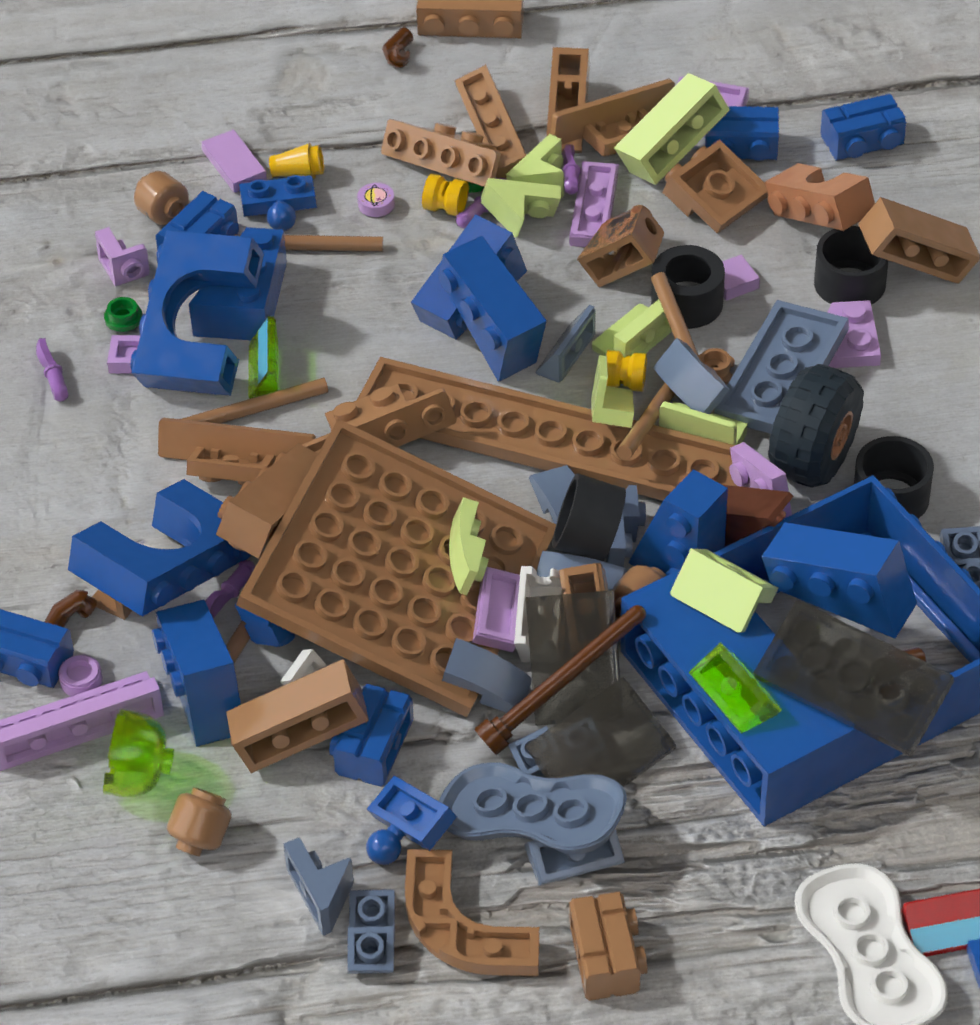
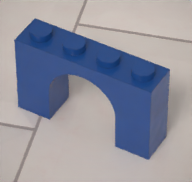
(184, 266)
(149, 576)

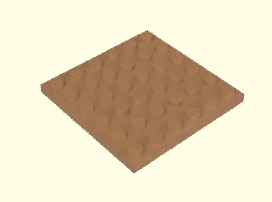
(370, 567)

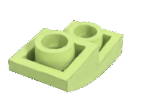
(466, 547)

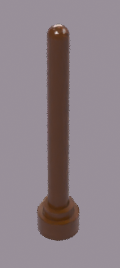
(498, 730)

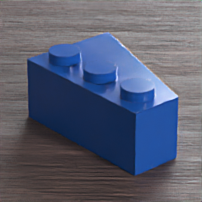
(435, 305)
(493, 307)
(241, 311)
(685, 520)
(844, 574)
(198, 668)

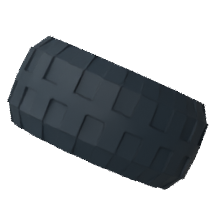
(816, 425)

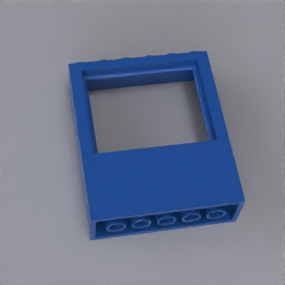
(800, 749)

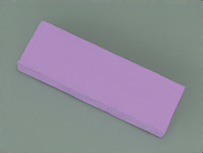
(593, 201)

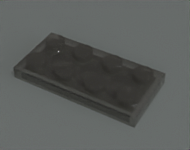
(854, 677)

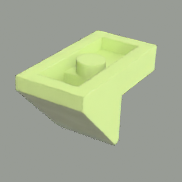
(541, 164)
(512, 199)

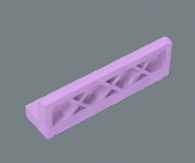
(75, 719)

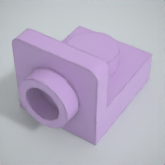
(118, 261)

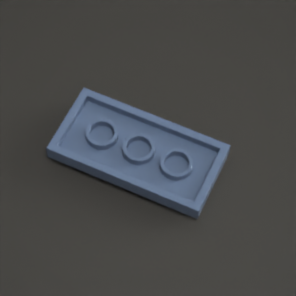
(783, 347)

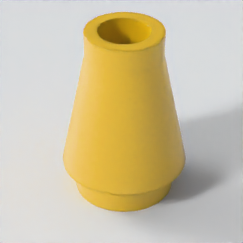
(298, 161)

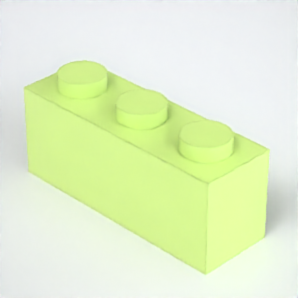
(672, 128)

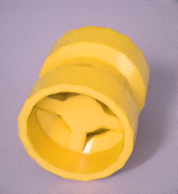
(445, 194)
(626, 370)

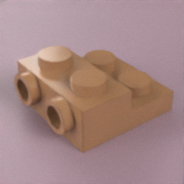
(714, 186)

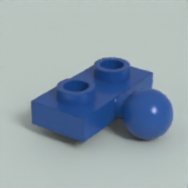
(278, 199)
(406, 814)

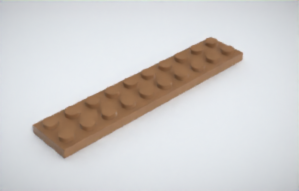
(555, 433)

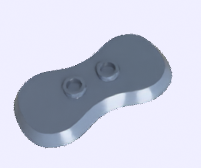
(562, 813)

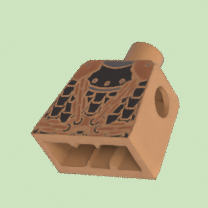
(635, 243)

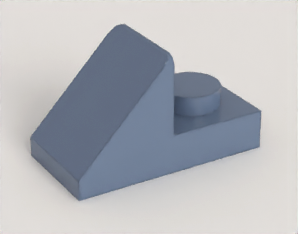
(320, 888)

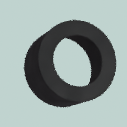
(848, 250)
(694, 264)
(899, 460)
(589, 517)

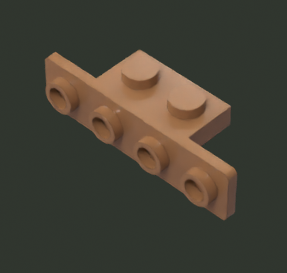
(608, 119)
(442, 150)
(391, 417)
(224, 450)

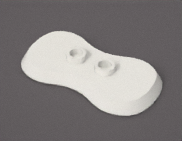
(879, 970)

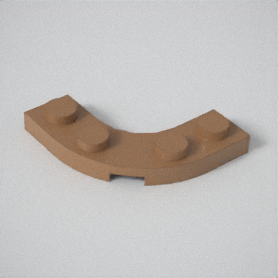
(454, 936)

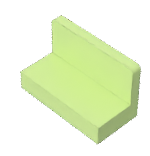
(635, 331)
(609, 403)
(712, 426)
(721, 589)

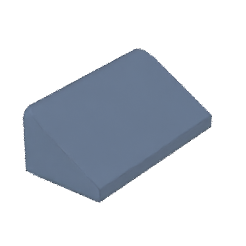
(569, 346)
(555, 866)

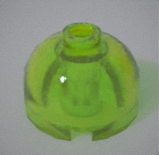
(136, 755)

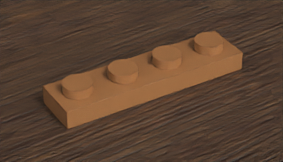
(491, 117)

